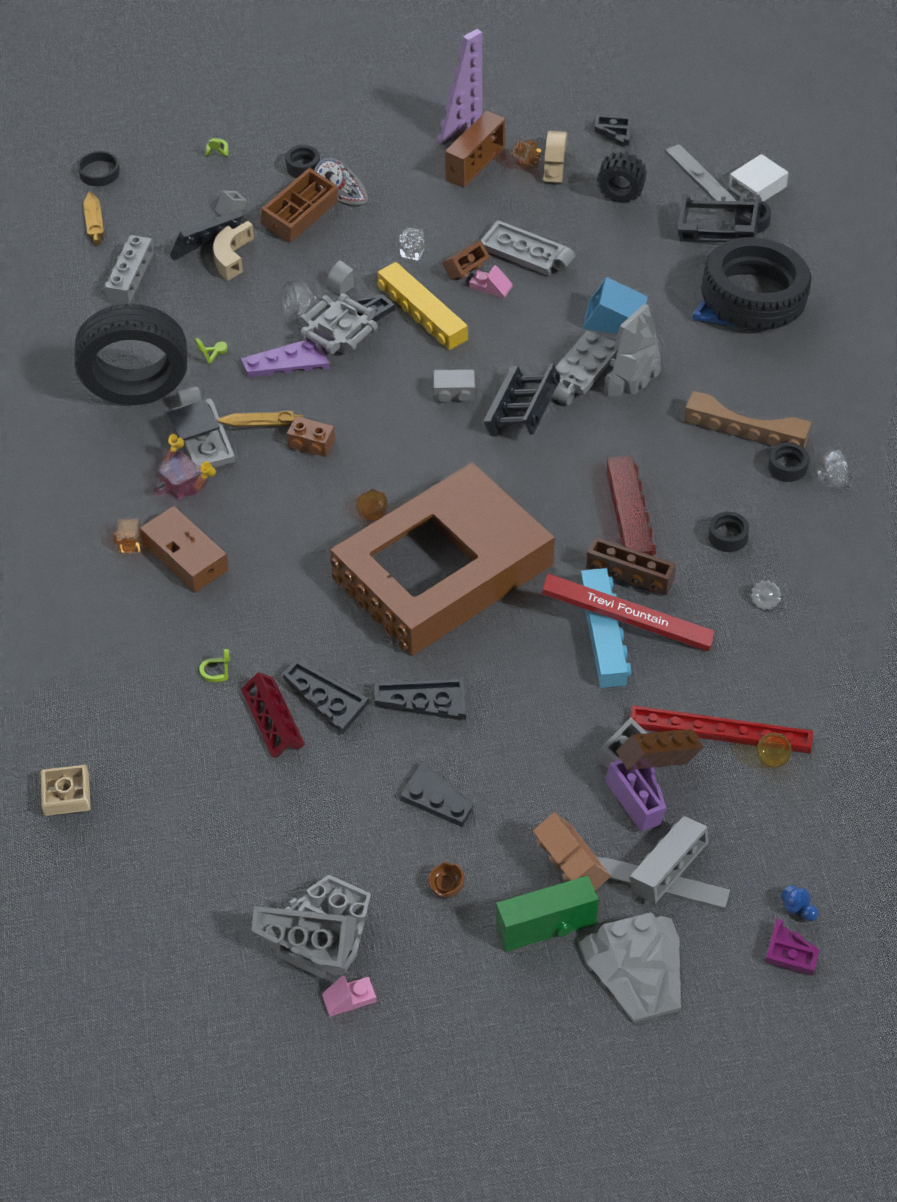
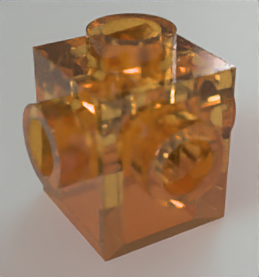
(526, 152)

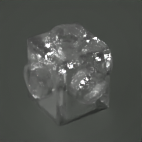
(412, 243)

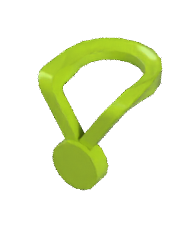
(215, 144)
(220, 348)
(218, 678)

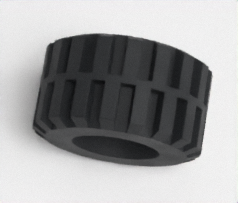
(624, 166)

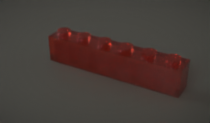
(629, 504)

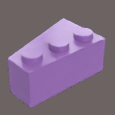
(637, 793)

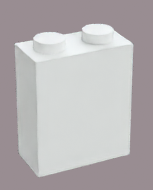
(758, 178)

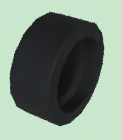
(301, 152)
(764, 222)
(788, 474)
(726, 543)

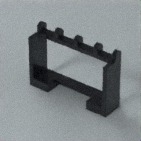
(690, 232)

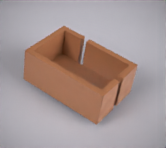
(569, 851)

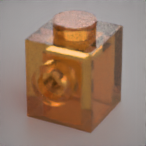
(128, 535)

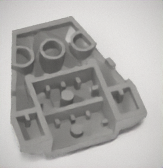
(636, 357)
(328, 897)
(638, 964)

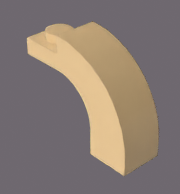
(554, 156)
(225, 244)

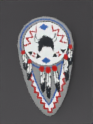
(350, 187)

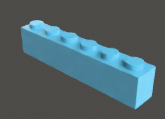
(606, 635)

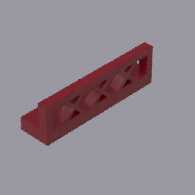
(279, 713)

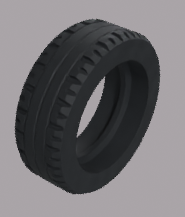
(750, 308)
(130, 323)

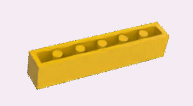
(422, 306)

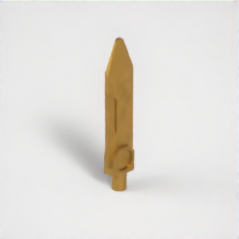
(93, 218)
(282, 419)

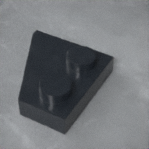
(614, 127)
(378, 302)

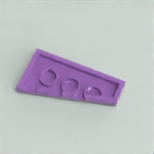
(294, 356)

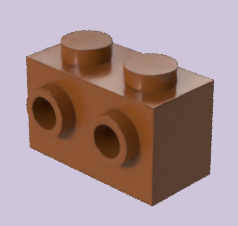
(465, 260)
(311, 436)

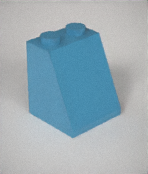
(611, 306)

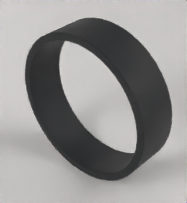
(101, 180)

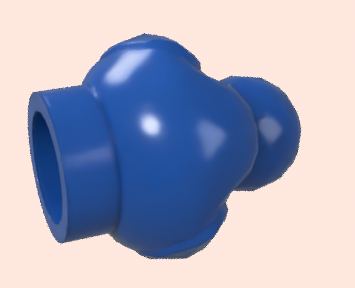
(798, 901)

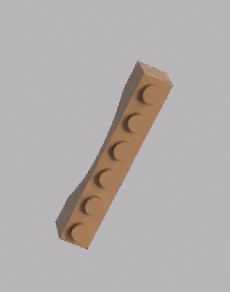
(708, 412)

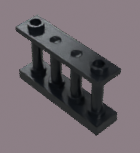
(511, 390)

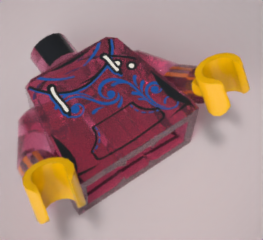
(180, 474)

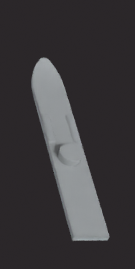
(698, 173)
(681, 888)

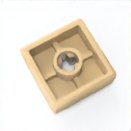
(57, 780)

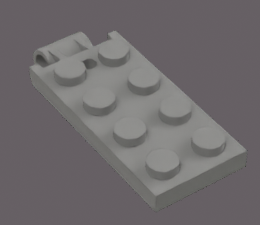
(527, 248)
(583, 366)
(210, 446)

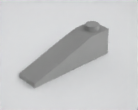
(314, 935)

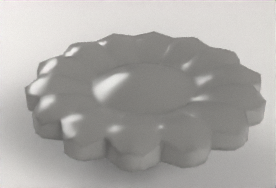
(765, 595)

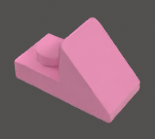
(492, 283)
(348, 996)

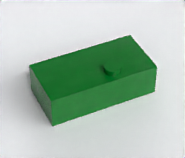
(546, 913)

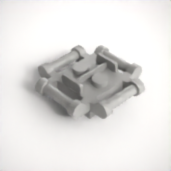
(339, 325)

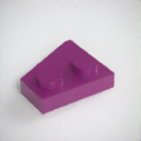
(791, 950)

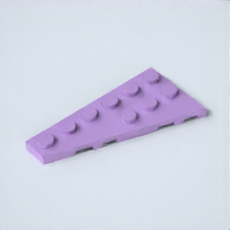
(465, 94)

